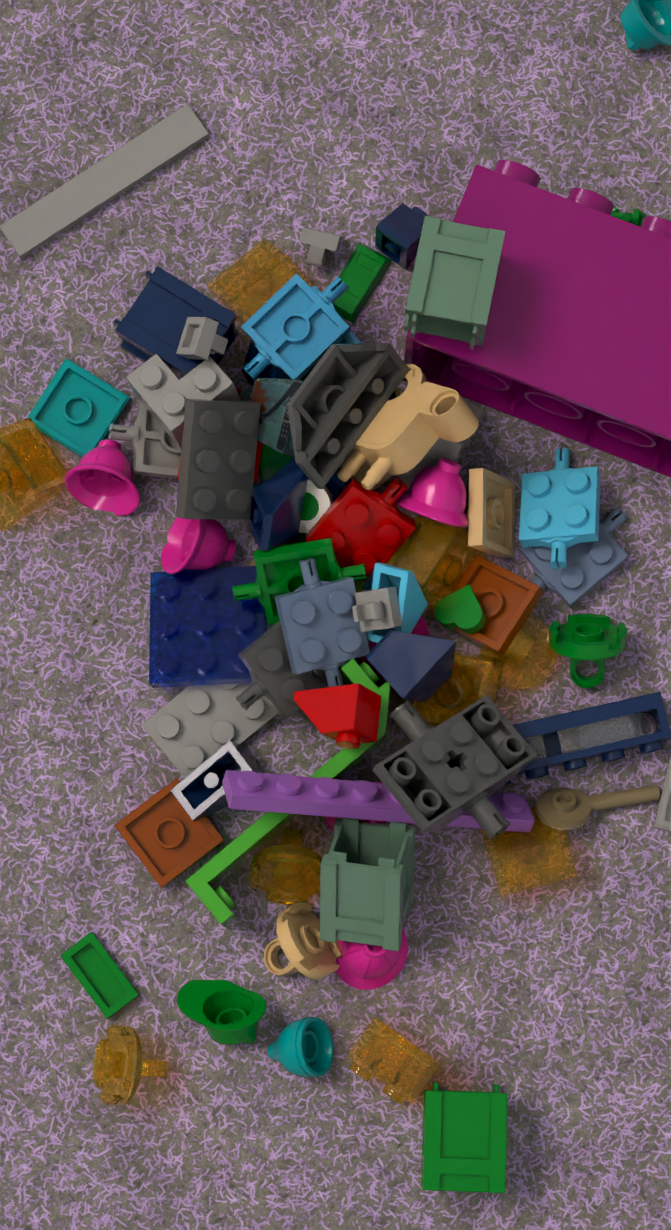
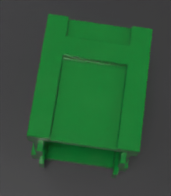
(464, 1140)

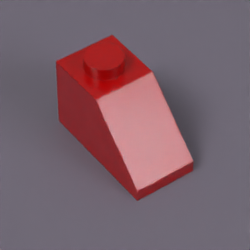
(343, 713)

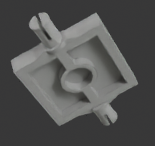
(152, 446)

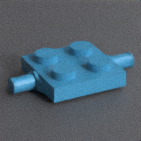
(295, 328)

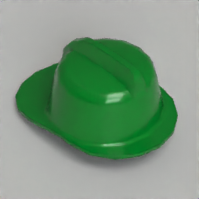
(224, 1009)

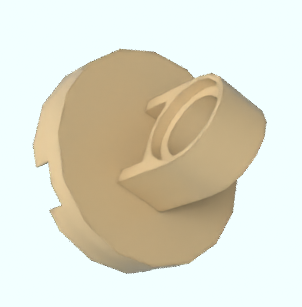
(300, 940)

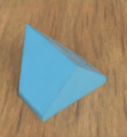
(410, 596)

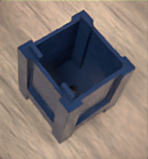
(159, 318)

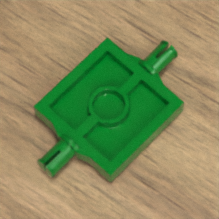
(281, 573)

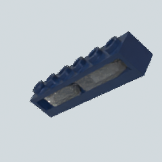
(595, 732)

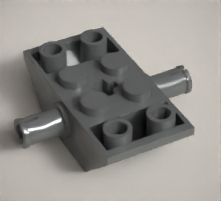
(454, 766)

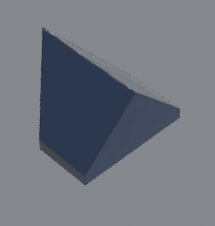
(277, 509)
(413, 663)

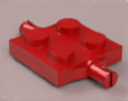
(364, 525)

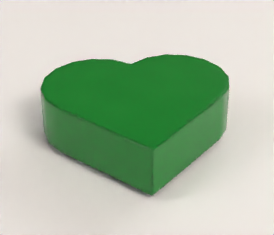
(461, 610)

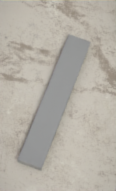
(104, 181)

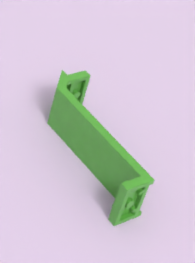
(270, 823)

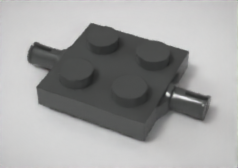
(272, 673)

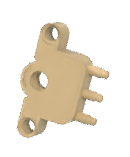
(409, 428)

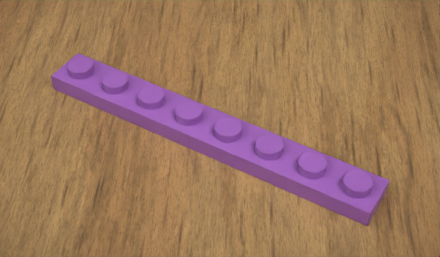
(346, 799)

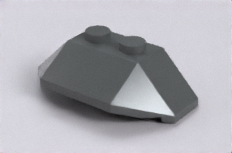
(340, 404)

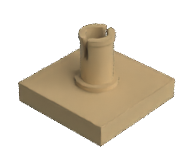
(491, 513)

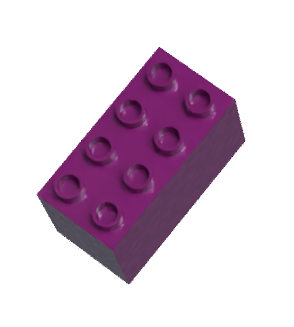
(572, 319)

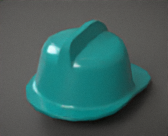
(647, 23)

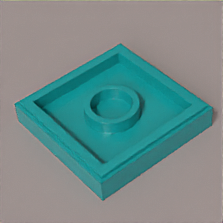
(77, 408)

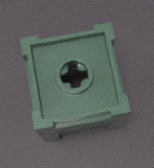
(453, 280)
(367, 883)

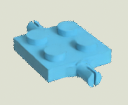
(560, 507)

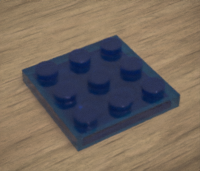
(201, 627)

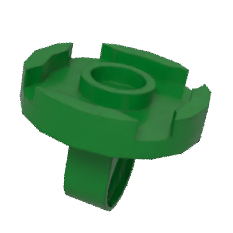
(590, 639)

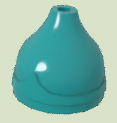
(304, 1048)

